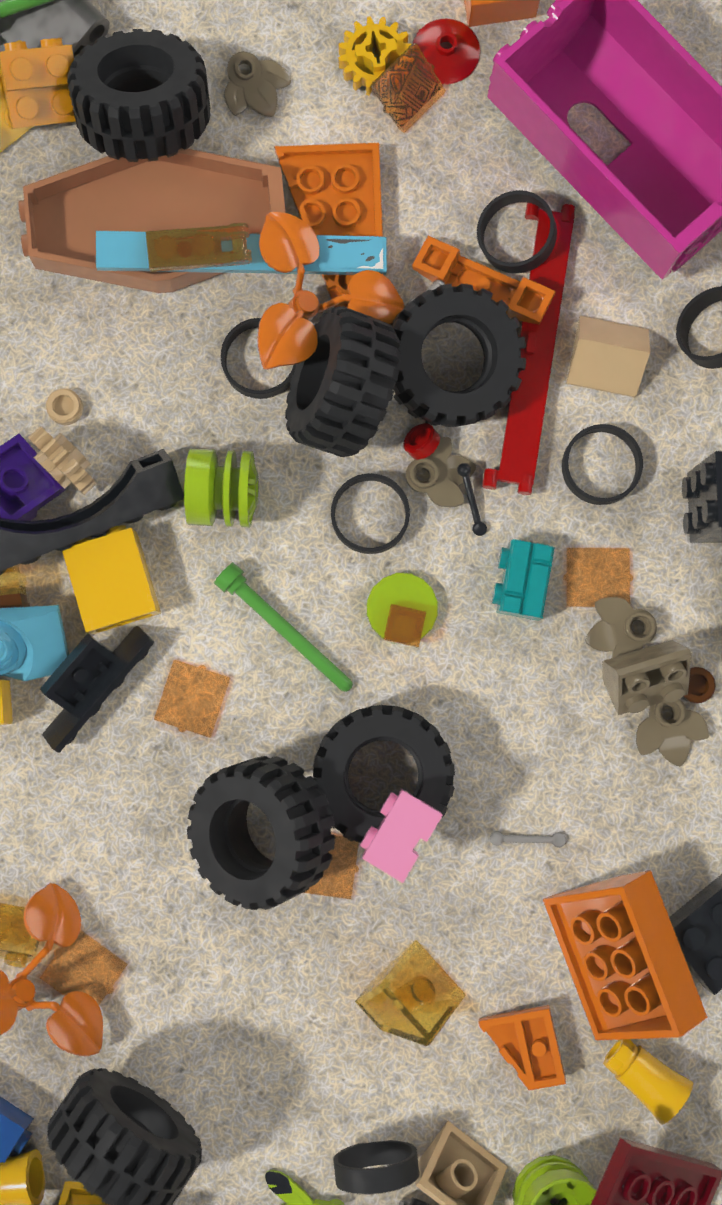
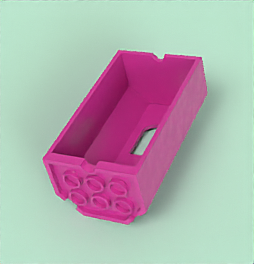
(622, 61)

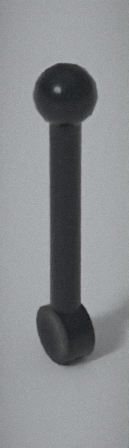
(478, 527)

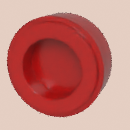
(421, 441)

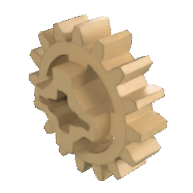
(62, 460)

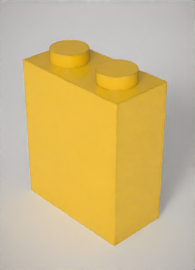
(111, 580)

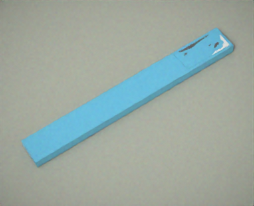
(336, 255)

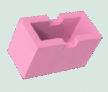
(394, 841)

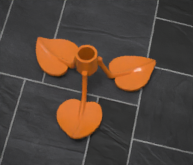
(286, 329)
(78, 1020)

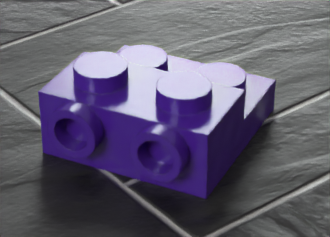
(23, 481)

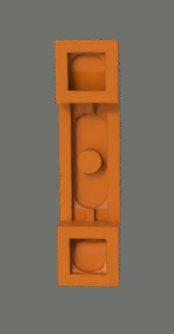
(443, 262)

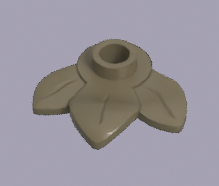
(255, 88)
(444, 478)
(615, 629)
(673, 735)

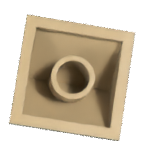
(609, 356)
(459, 1170)

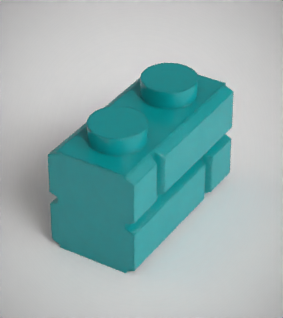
(524, 579)

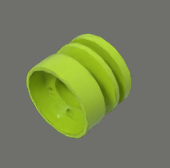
(220, 488)
(552, 1178)

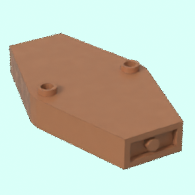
(142, 196)

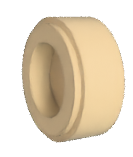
(64, 406)

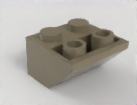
(647, 676)

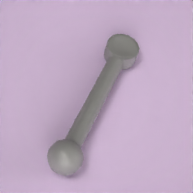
(556, 839)

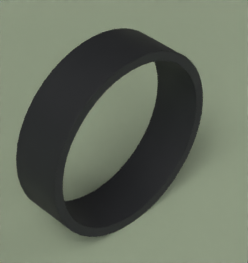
(502, 201)
(686, 320)
(257, 394)
(628, 439)
(370, 477)
(355, 1179)

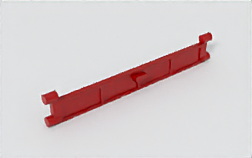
(529, 401)

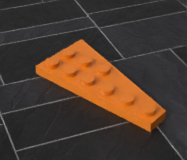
(335, 193)

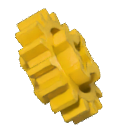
(357, 54)

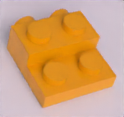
(37, 83)

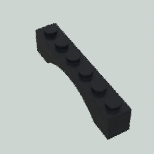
(143, 487)

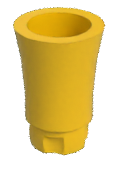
(648, 1079)
(22, 1179)

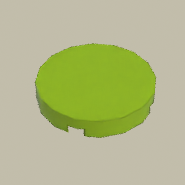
(404, 591)

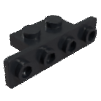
(87, 680)

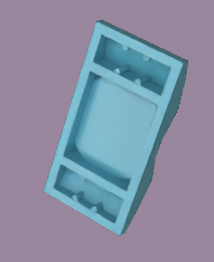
(31, 642)

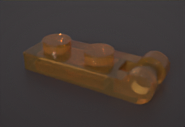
(197, 247)

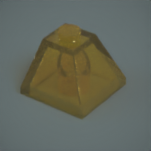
(411, 996)

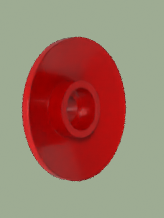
(453, 63)

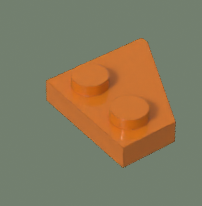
(529, 1044)

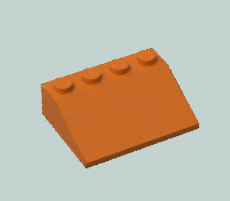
(626, 959)

